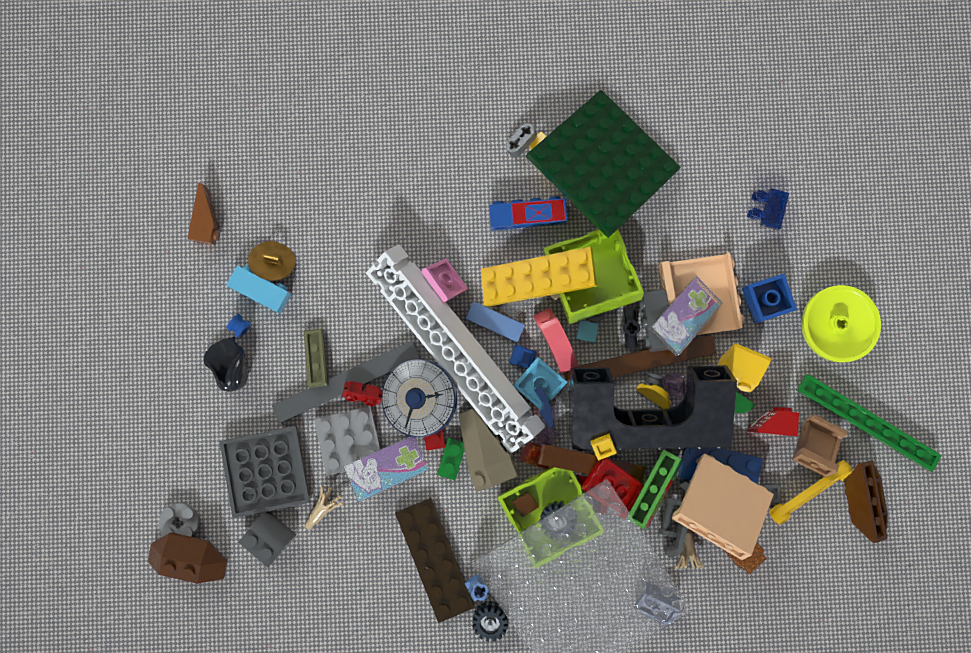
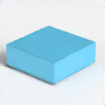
(587, 331)

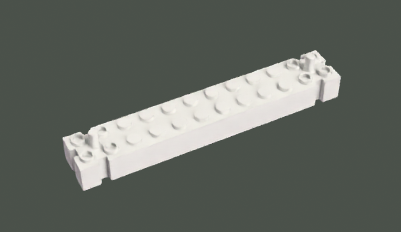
(455, 349)

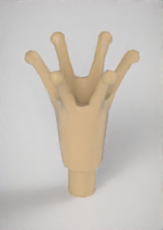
(322, 508)
(689, 551)

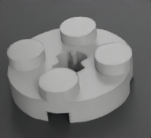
(186, 514)

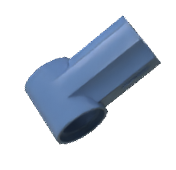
(477, 588)

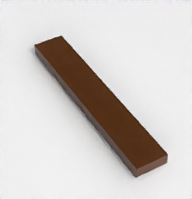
(582, 462)

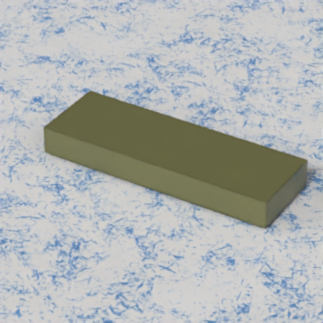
(315, 358)

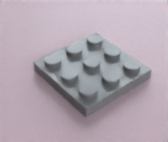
(346, 438)

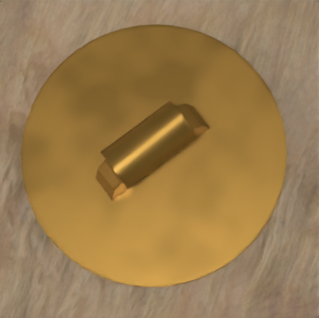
(271, 260)

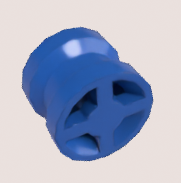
(238, 325)

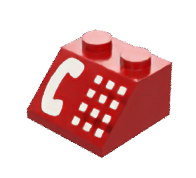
(780, 422)

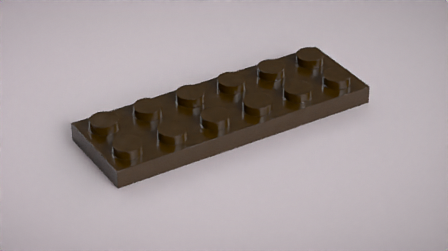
(434, 560)

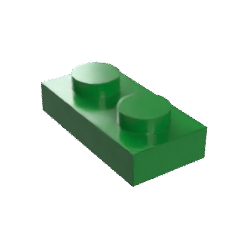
(451, 459)

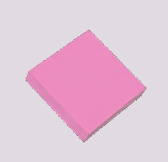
(444, 280)

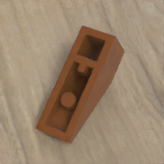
(203, 222)

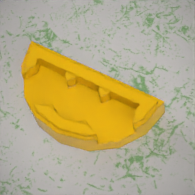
(655, 394)

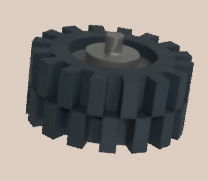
(490, 621)

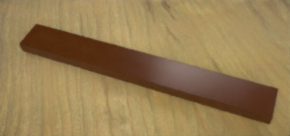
(646, 360)

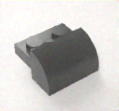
(267, 538)

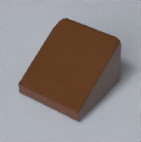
(525, 503)

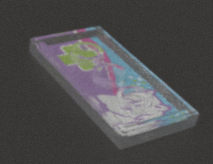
(686, 316)
(386, 468)

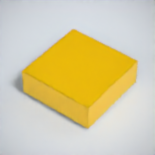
(603, 447)

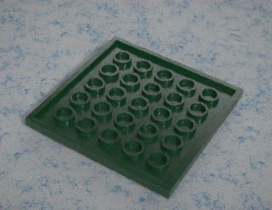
(603, 163)

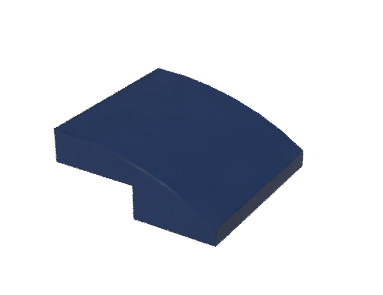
(547, 409)

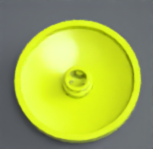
(841, 323)

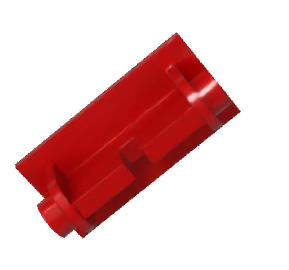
(369, 396)

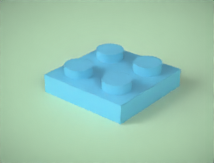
(539, 373)

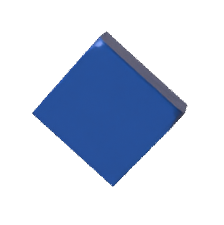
(522, 356)

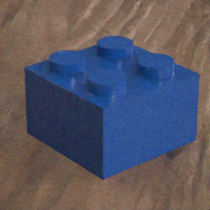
(769, 298)

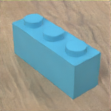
(259, 289)

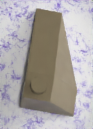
(485, 456)

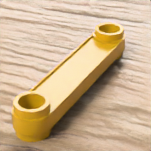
(781, 513)

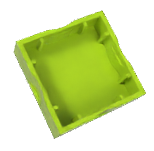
(614, 273)
(545, 487)

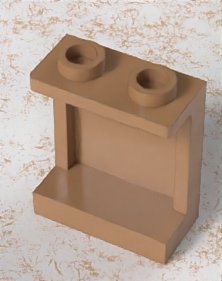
(819, 445)

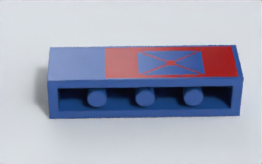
(528, 214)

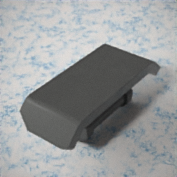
(680, 530)

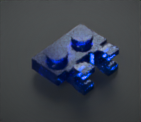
(774, 208)

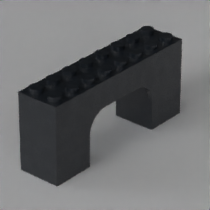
(699, 421)

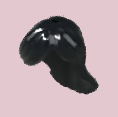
(227, 364)

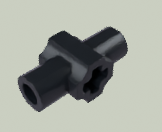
(629, 317)

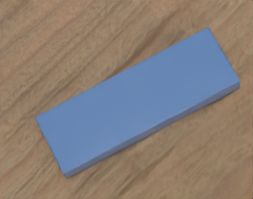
(495, 322)

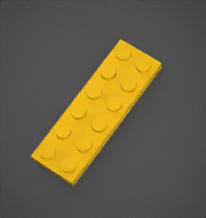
(538, 277)

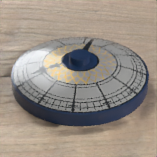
(419, 398)

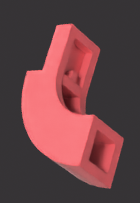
(556, 340)

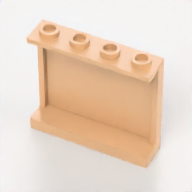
(718, 276)
(724, 507)

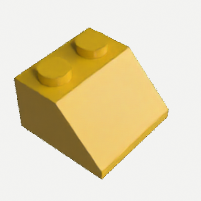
(745, 366)

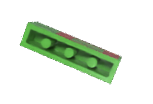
(655, 489)

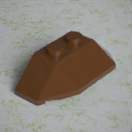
(867, 501)
(187, 559)

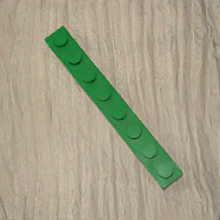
(869, 423)

